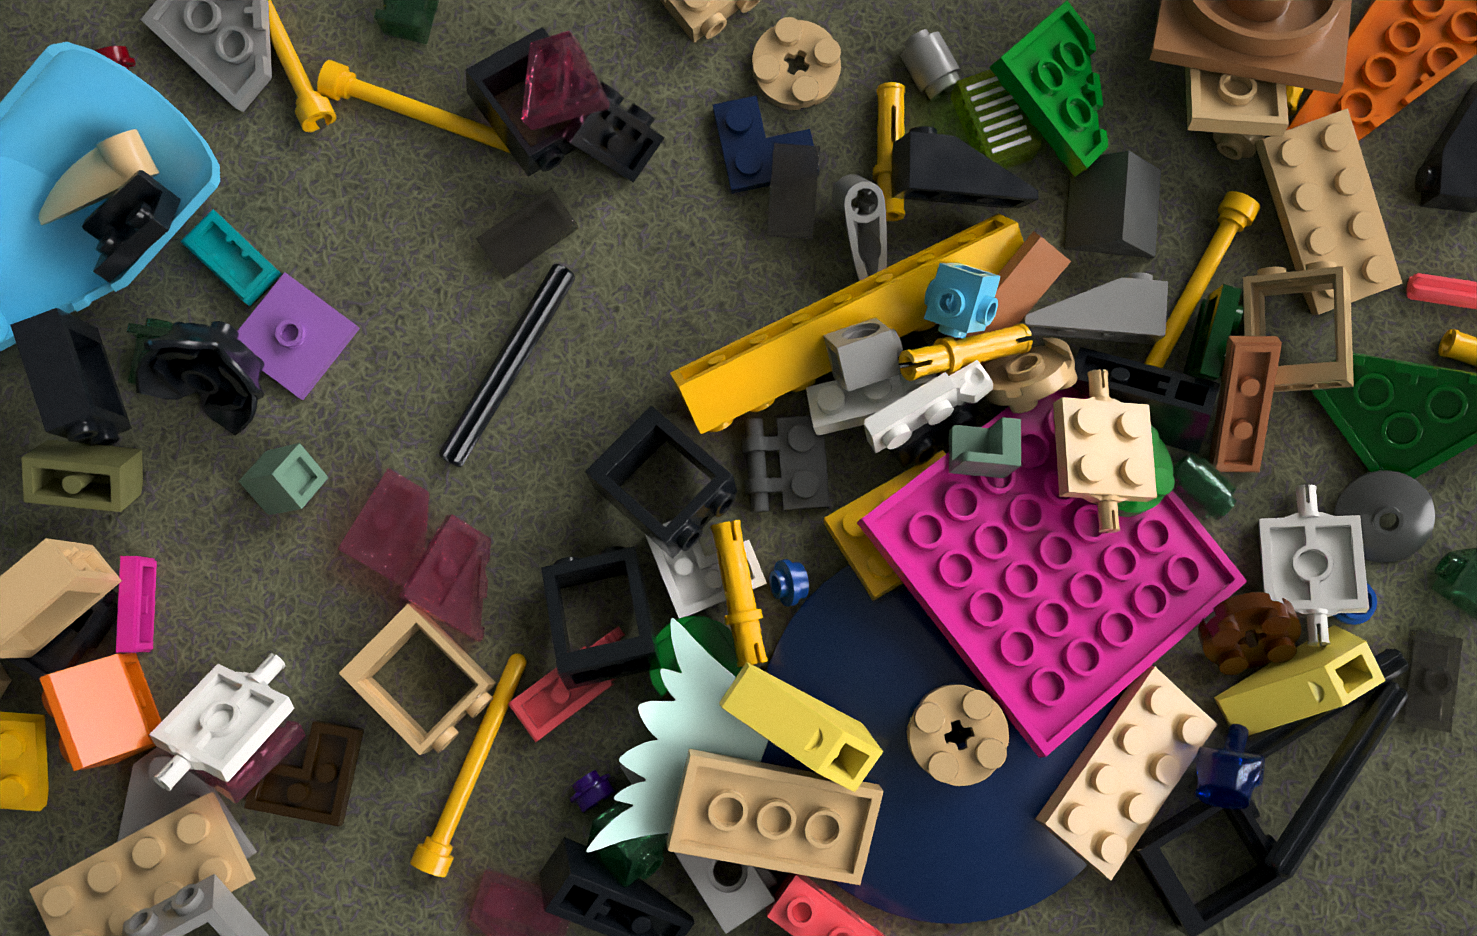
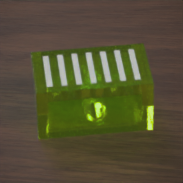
(994, 120)

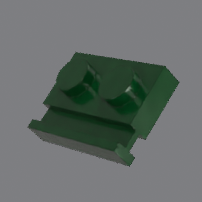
(1215, 322)

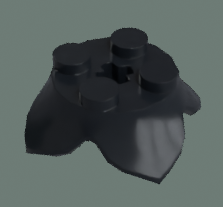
(204, 363)

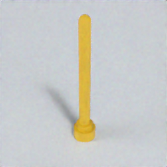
(338, 82)
(310, 103)
(1236, 213)
(435, 852)

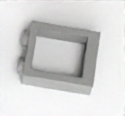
(192, 908)

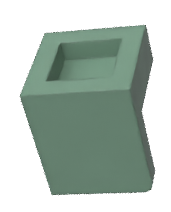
(986, 450)
(283, 479)

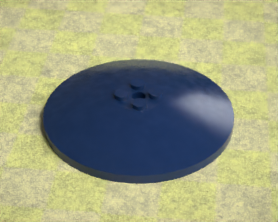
(934, 845)

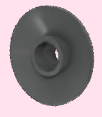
(1384, 493)

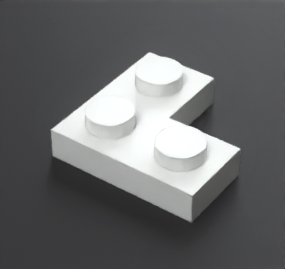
(695, 579)

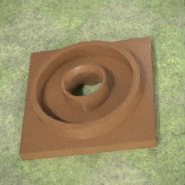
(1257, 39)

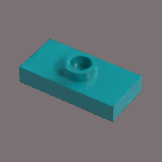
(231, 257)

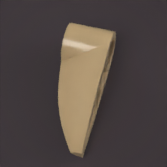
(98, 175)

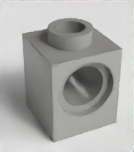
(863, 354)

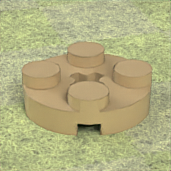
(790, 39)
(1030, 376)
(984, 748)

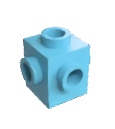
(961, 299)

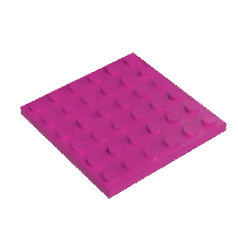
(1034, 590)

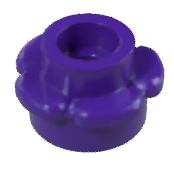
(590, 790)

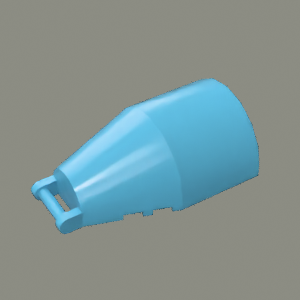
(46, 125)

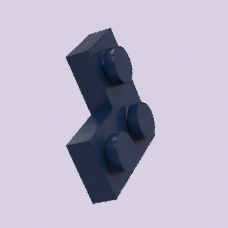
(745, 146)

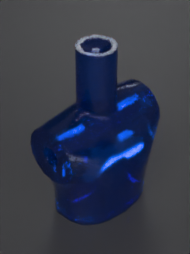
(1229, 774)

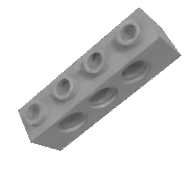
(728, 900)

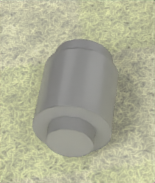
(930, 63)

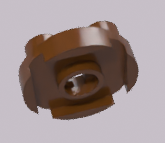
(1271, 641)

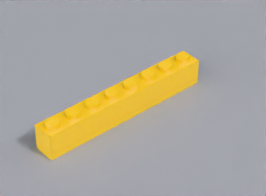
(793, 349)

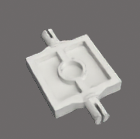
(1314, 563)
(221, 722)

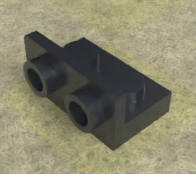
(616, 135)
(130, 223)

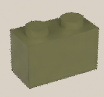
(82, 475)

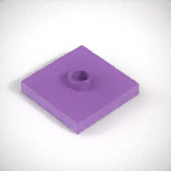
(296, 335)

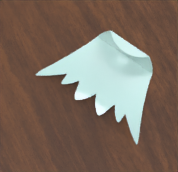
(679, 725)

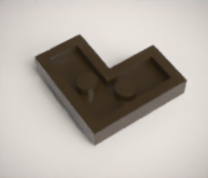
(318, 788)

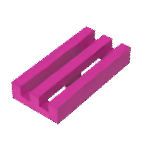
(136, 604)

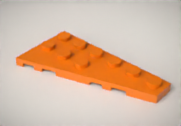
(1395, 58)

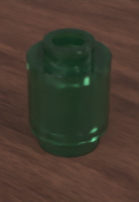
(1203, 487)

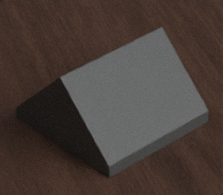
(1114, 206)

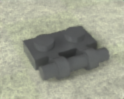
(801, 462)

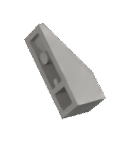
(1118, 311)

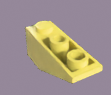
(1305, 685)
(803, 726)

